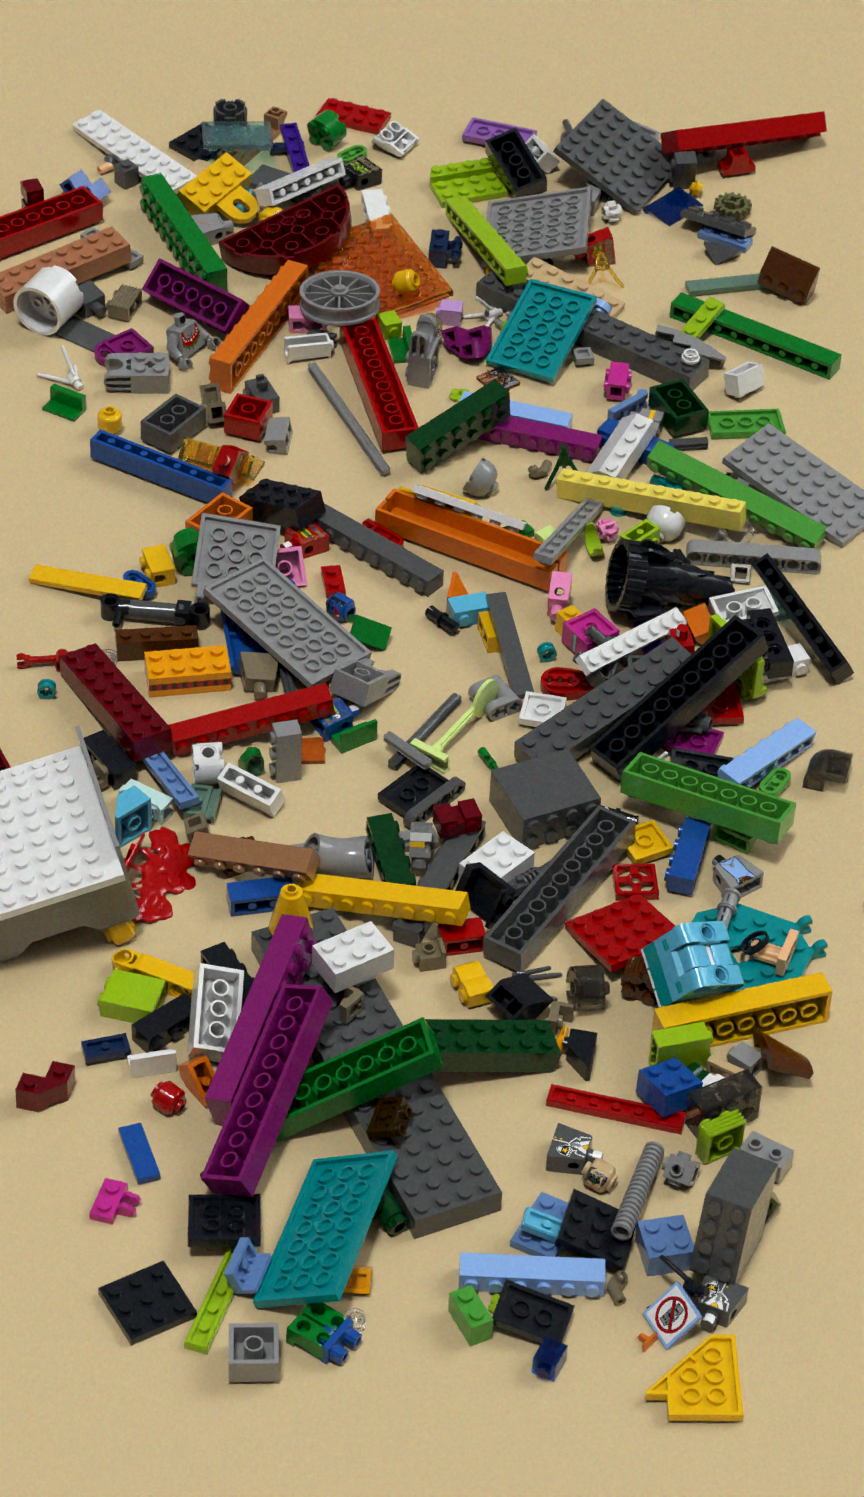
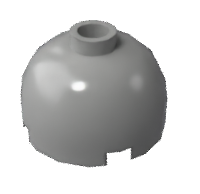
(482, 479)

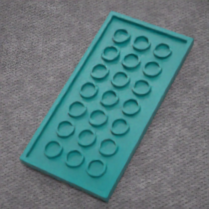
(325, 1229)

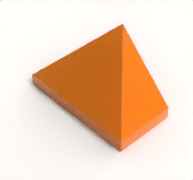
(456, 587)

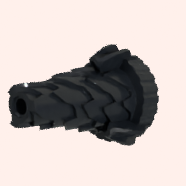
(648, 577)

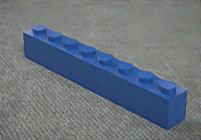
(158, 467)

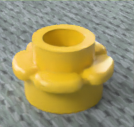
(695, 188)

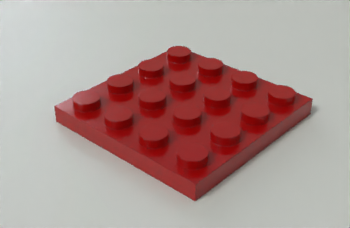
(619, 930)

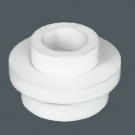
(690, 357)

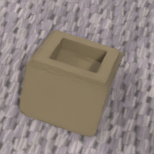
(740, 573)

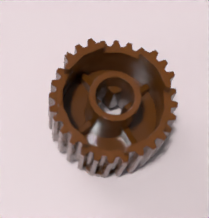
(636, 981)

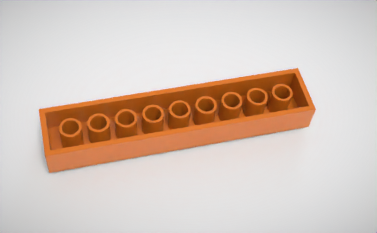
(257, 327)

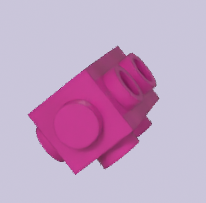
(617, 381)

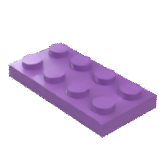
(480, 130)

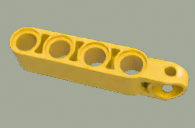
(177, 978)

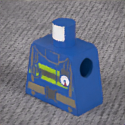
(337, 722)

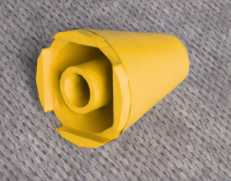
(289, 902)

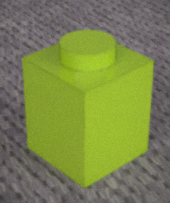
(389, 324)

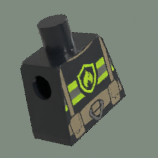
(361, 174)

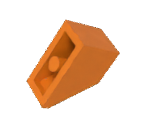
(197, 1076)

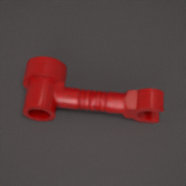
(28, 660)

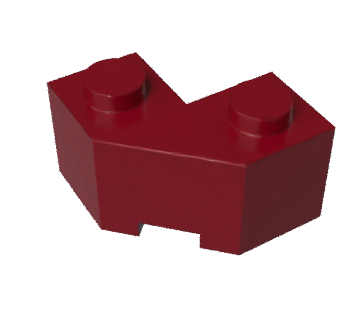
(38, 1092)

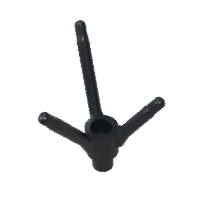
(690, 1286)

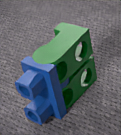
(323, 1333)

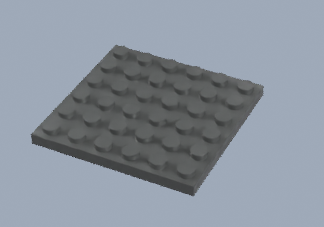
(616, 156)

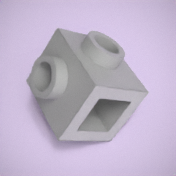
(688, 1171)

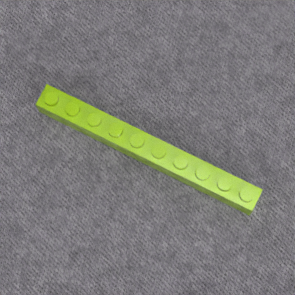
(486, 240)

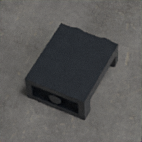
(486, 891)

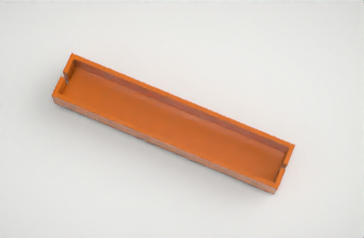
(466, 538)

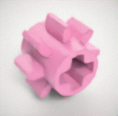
(607, 529)

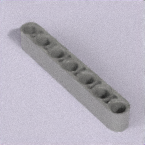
(725, 553)

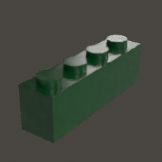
(389, 850)

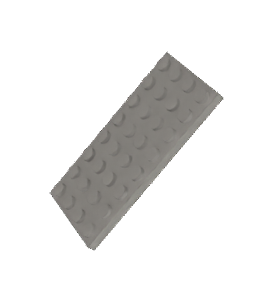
(800, 482)
(286, 622)

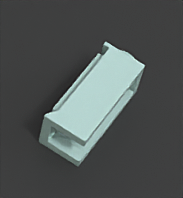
(159, 801)

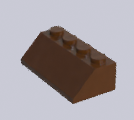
(134, 642)

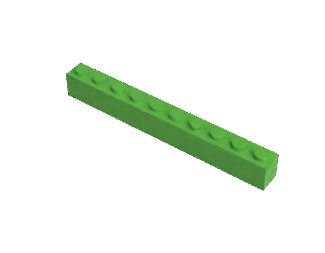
(759, 508)

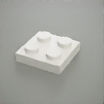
(539, 708)

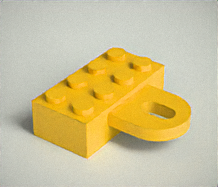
(219, 189)

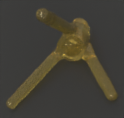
(601, 264)

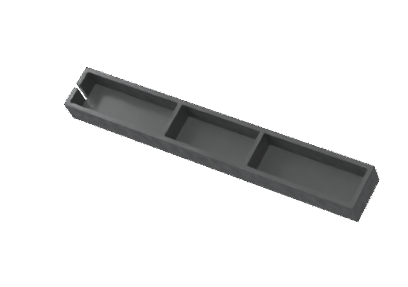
(611, 339)

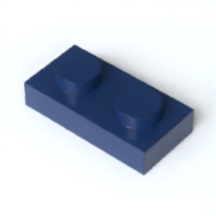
(105, 1048)

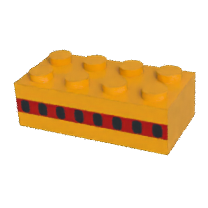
(187, 671)

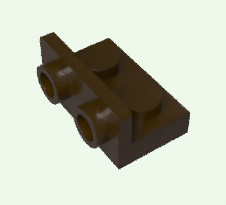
(390, 1119)

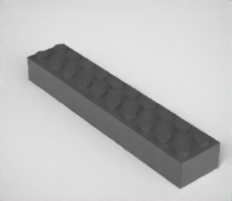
(602, 707)
(559, 889)

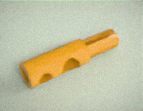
(560, 1038)

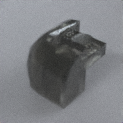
(827, 765)

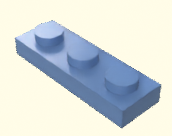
(724, 238)

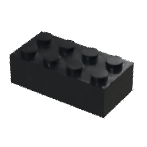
(515, 164)
(284, 503)

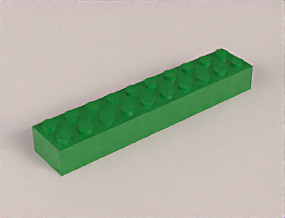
(181, 231)

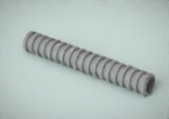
(637, 1190)

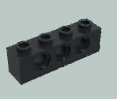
(778, 657)

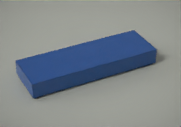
(139, 1153)

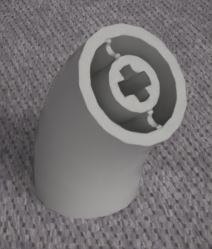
(342, 856)

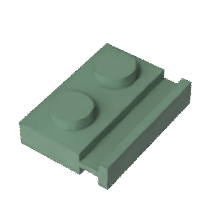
(208, 803)

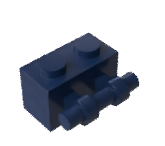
(443, 249)

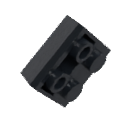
(519, 998)

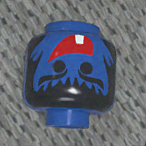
(340, 606)

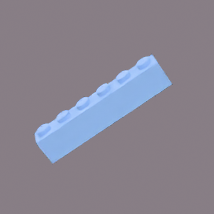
(536, 413)
(769, 754)
(541, 1273)

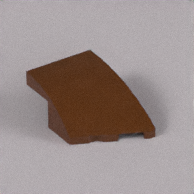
(781, 1057)

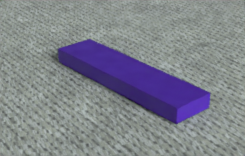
(294, 146)

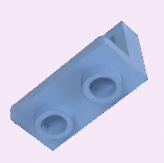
(246, 1267)

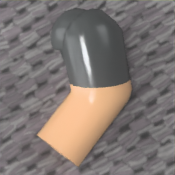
(108, 166)

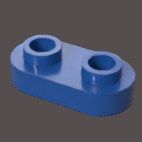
(134, 575)

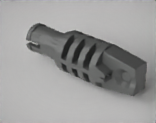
(523, 880)

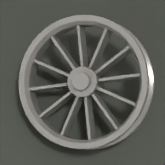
(339, 298)

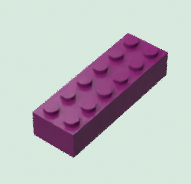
(195, 297)

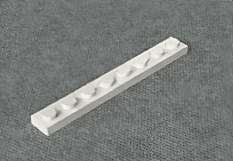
(629, 641)

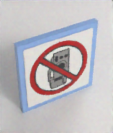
(672, 1315)

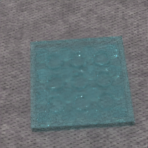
(237, 135)

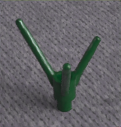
(564, 460)

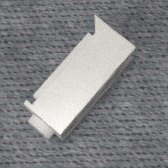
(307, 346)

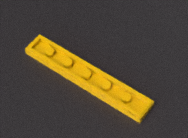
(86, 582)

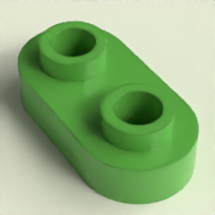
(352, 152)
(775, 781)

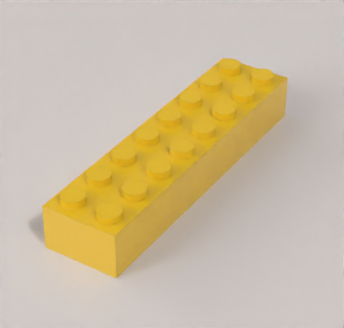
(765, 1007)

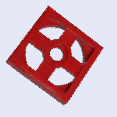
(648, 869)

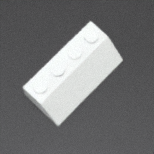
(624, 447)

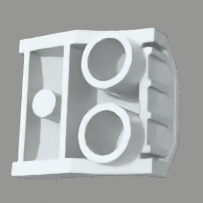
(395, 139)

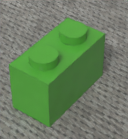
(470, 1315)

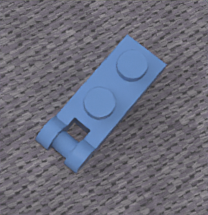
(632, 404)

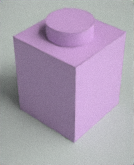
(450, 312)

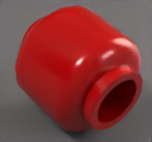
(168, 1098)

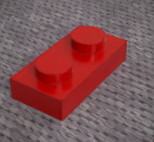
(332, 580)

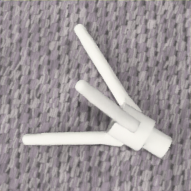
(489, 313)
(71, 378)

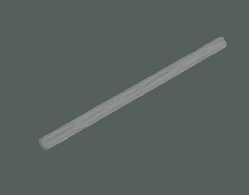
(349, 419)

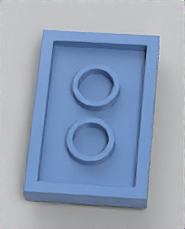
(536, 1245)

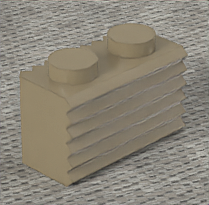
(124, 303)

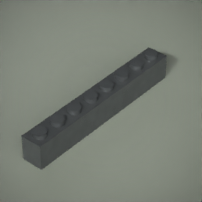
(380, 552)
(439, 874)

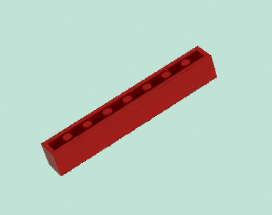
(252, 718)

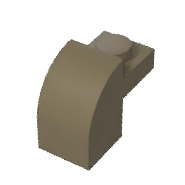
(212, 401)

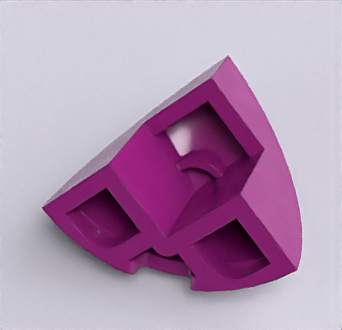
(468, 343)

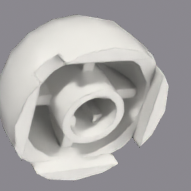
(670, 523)

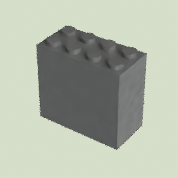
(543, 798)
(733, 1216)

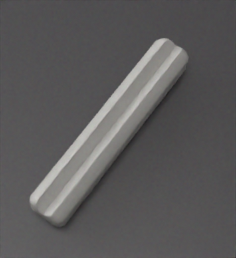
(407, 750)

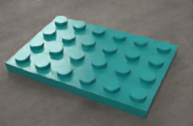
(541, 330)

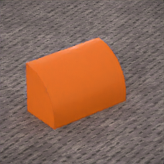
(698, 621)

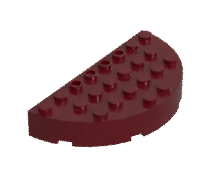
(300, 233)

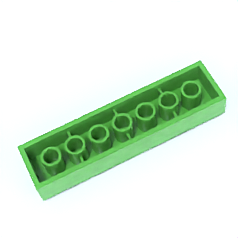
(708, 798)

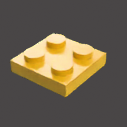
(649, 843)

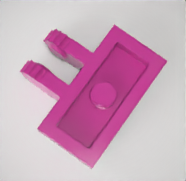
(112, 1201)

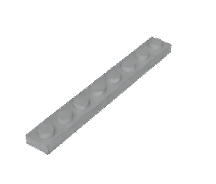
(567, 531)

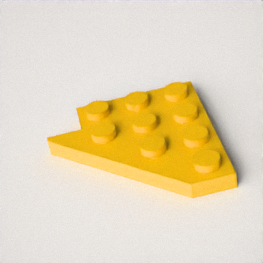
(703, 1383)

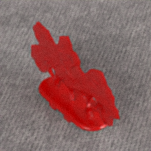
(160, 873)

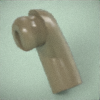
(536, 472)
(616, 1285)

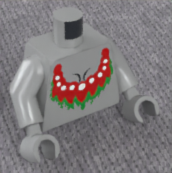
(185, 338)

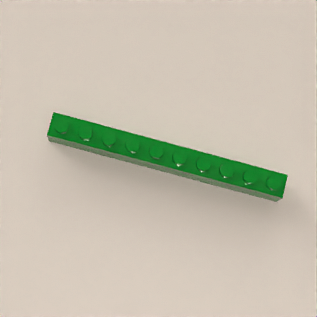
(762, 338)

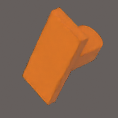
(648, 1341)

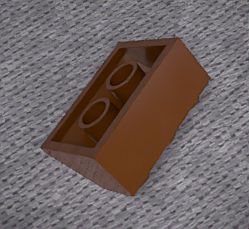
(789, 276)

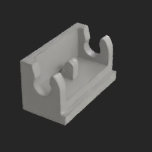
(279, 434)

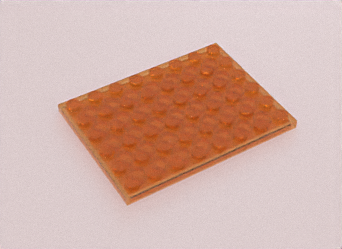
(381, 250)

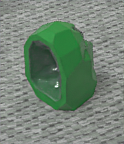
(252, 761)

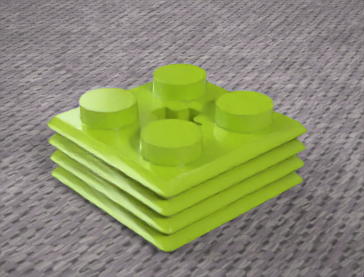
(720, 1136)

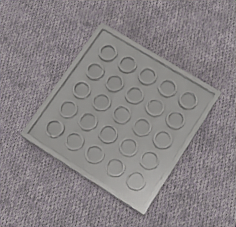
(543, 223)

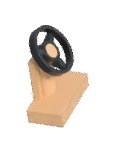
(771, 953)

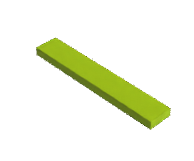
(212, 1310)

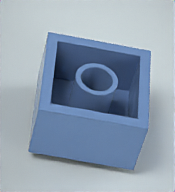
(664, 1237)

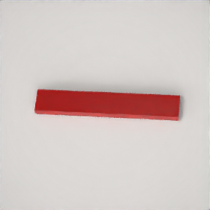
(613, 1109)

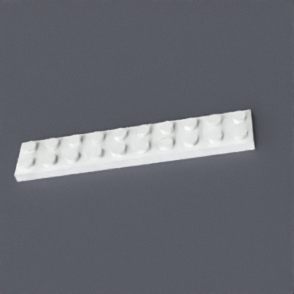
(124, 144)

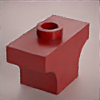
(736, 162)

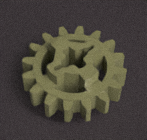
(733, 205)

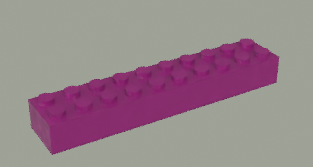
(283, 963)
(267, 1090)

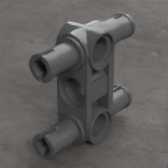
(607, 672)

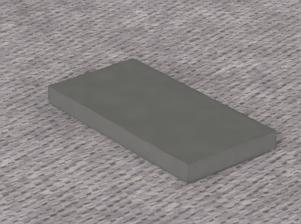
(269, 174)

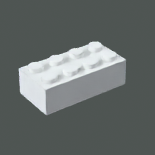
(214, 1009)

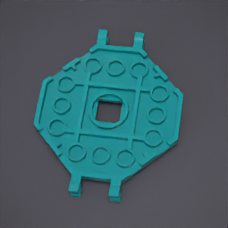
(751, 920)

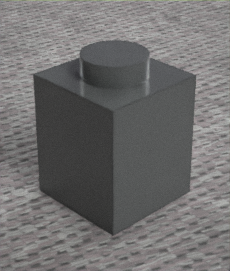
(126, 174)

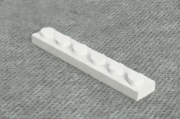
(461, 505)

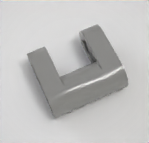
(505, 703)

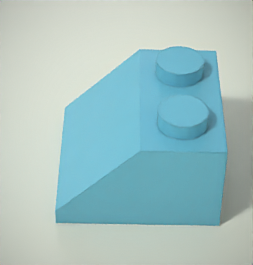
(132, 815)

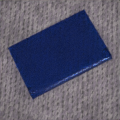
(670, 205)

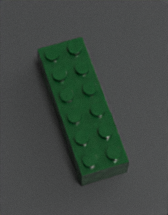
(458, 426)
(495, 1045)

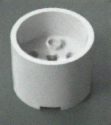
(48, 300)

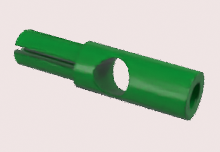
(487, 758)

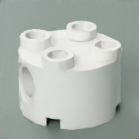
(207, 762)

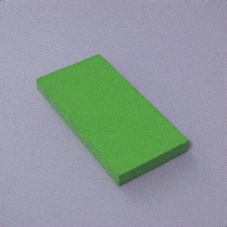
(742, 423)

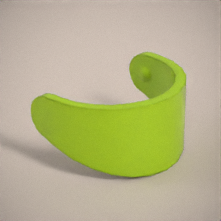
(592, 541)

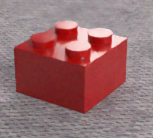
(248, 416)

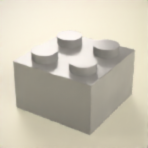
(254, 1352)

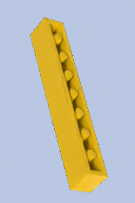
(387, 899)

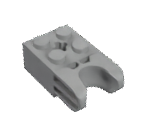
(423, 353)
(138, 372)
(362, 682)

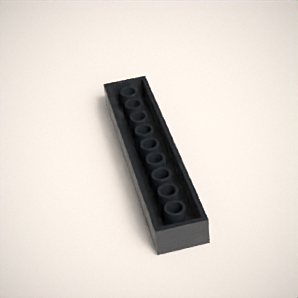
(679, 696)

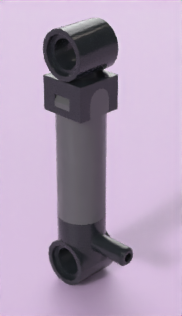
(181, 614)

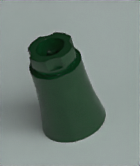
(390, 1214)

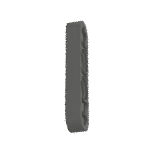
(444, 794)

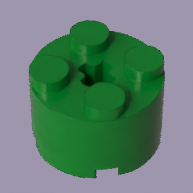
(326, 130)
(184, 550)

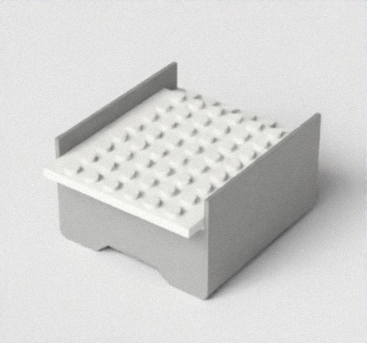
(58, 852)

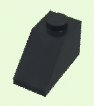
(581, 1051)

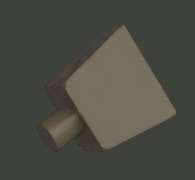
(257, 672)

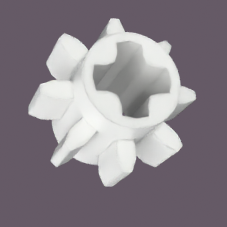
(611, 211)

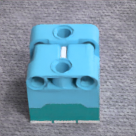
(691, 963)

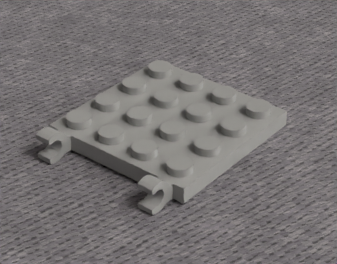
(228, 546)

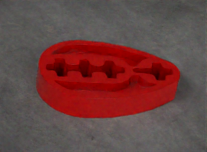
(560, 680)

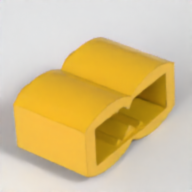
(471, 983)

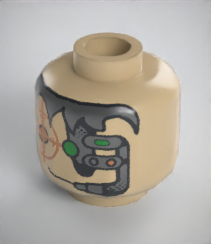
(599, 1175)

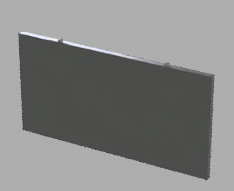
(82, 333)

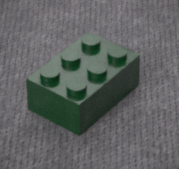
(681, 407)

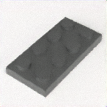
(714, 220)

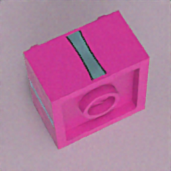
(574, 630)

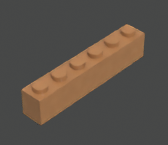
(253, 856)

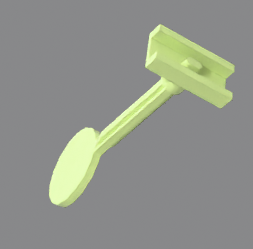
(440, 760)

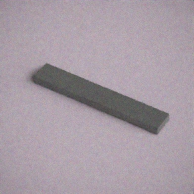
(509, 643)

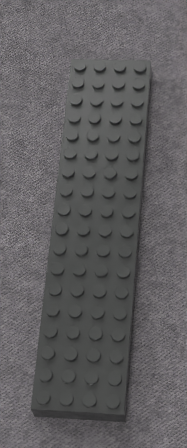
(437, 1168)

